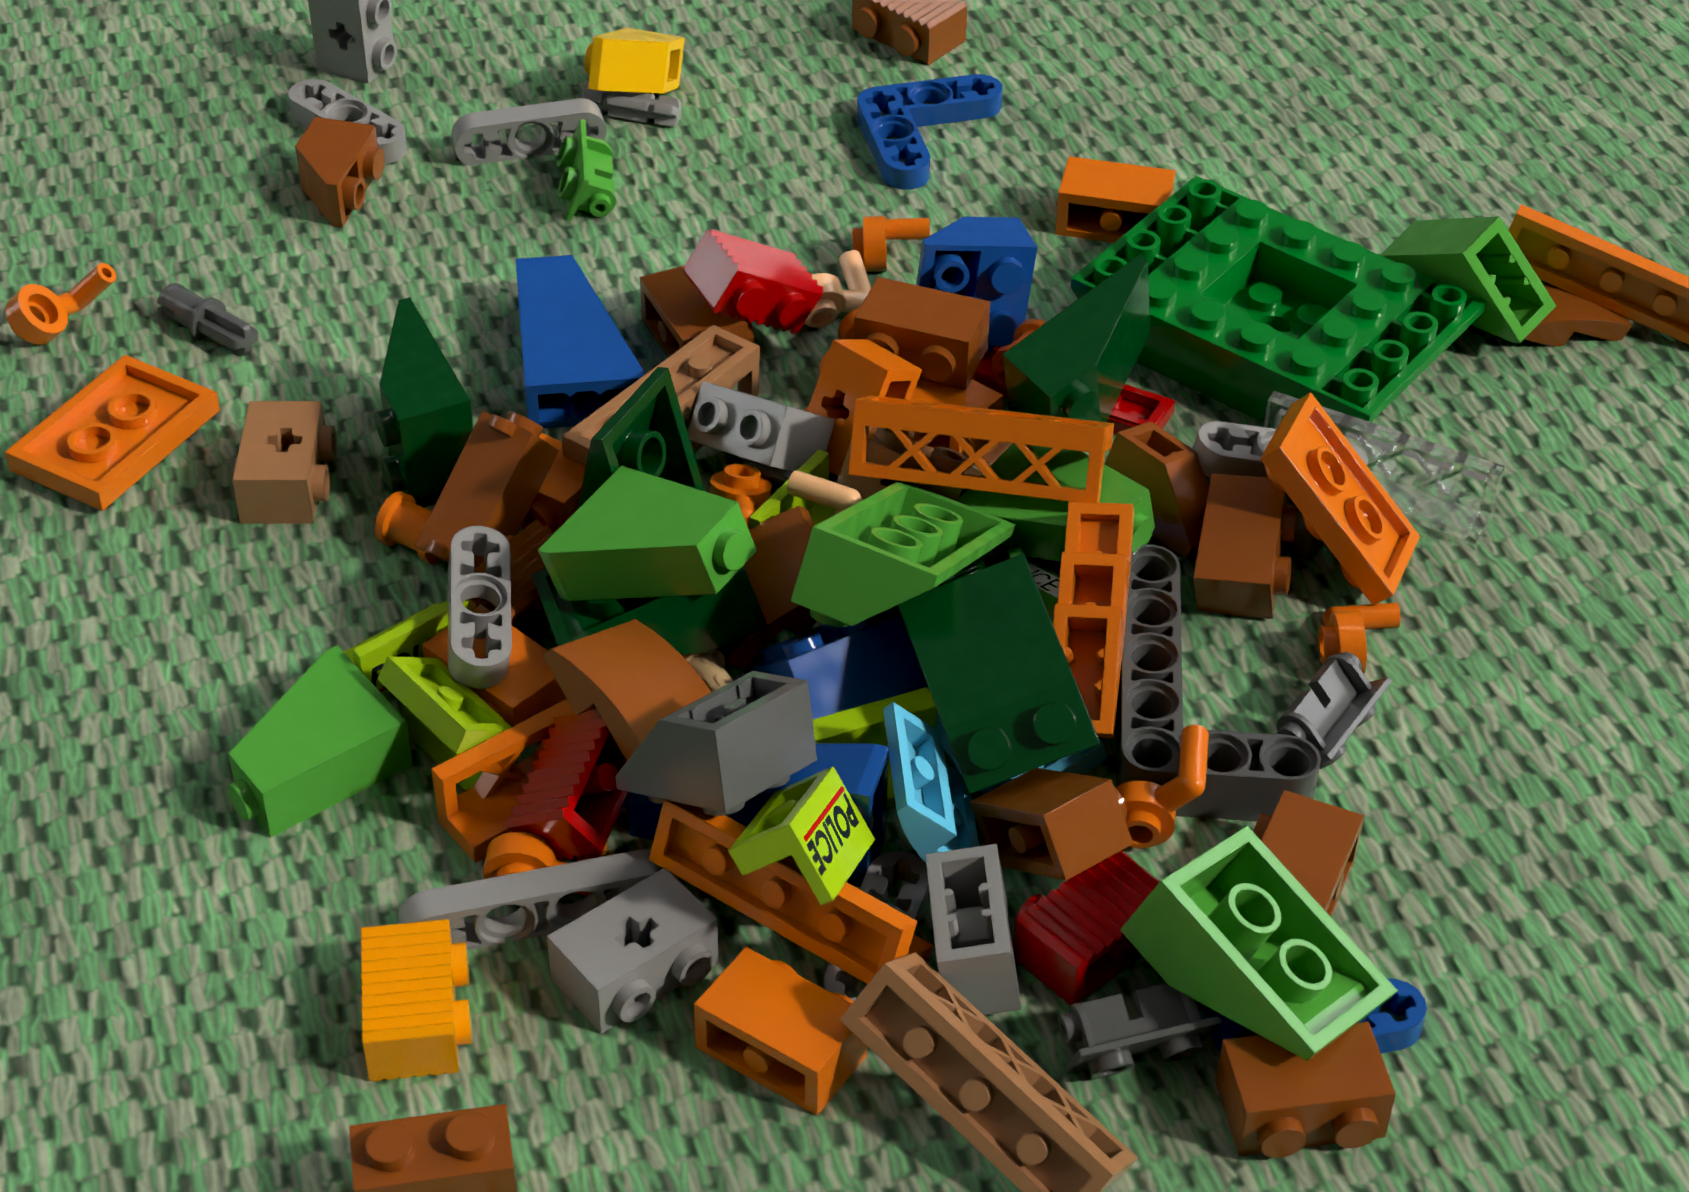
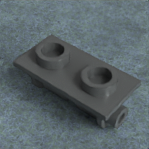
(1333, 706)
(1109, 1040)

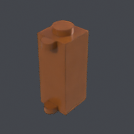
(490, 482)

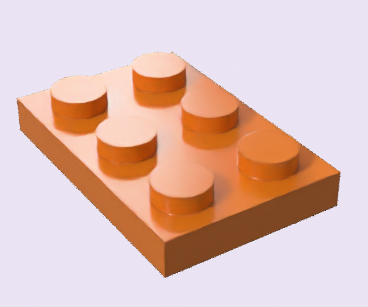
(112, 432)
(1340, 499)

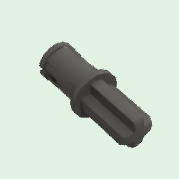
(206, 318)

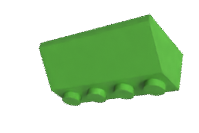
(890, 552)

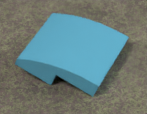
(927, 791)

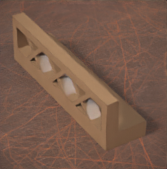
(710, 357)
(983, 1082)

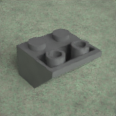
(726, 745)

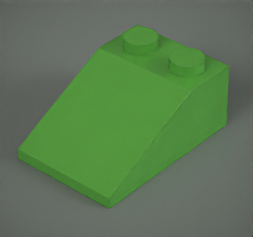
(1257, 948)

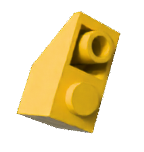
(634, 61)

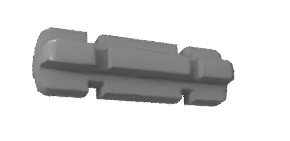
(637, 106)

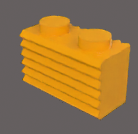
(411, 1000)

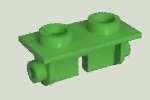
(586, 174)

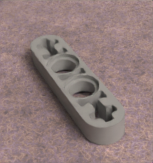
(534, 892)

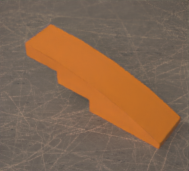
(1094, 603)

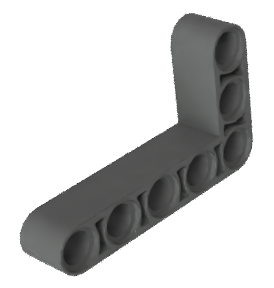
(1243, 768)

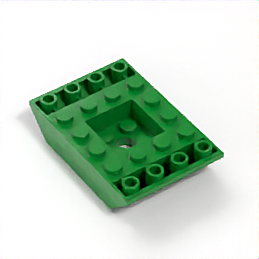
(1279, 306)

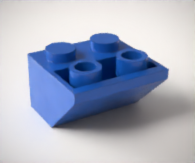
(983, 261)
(848, 663)

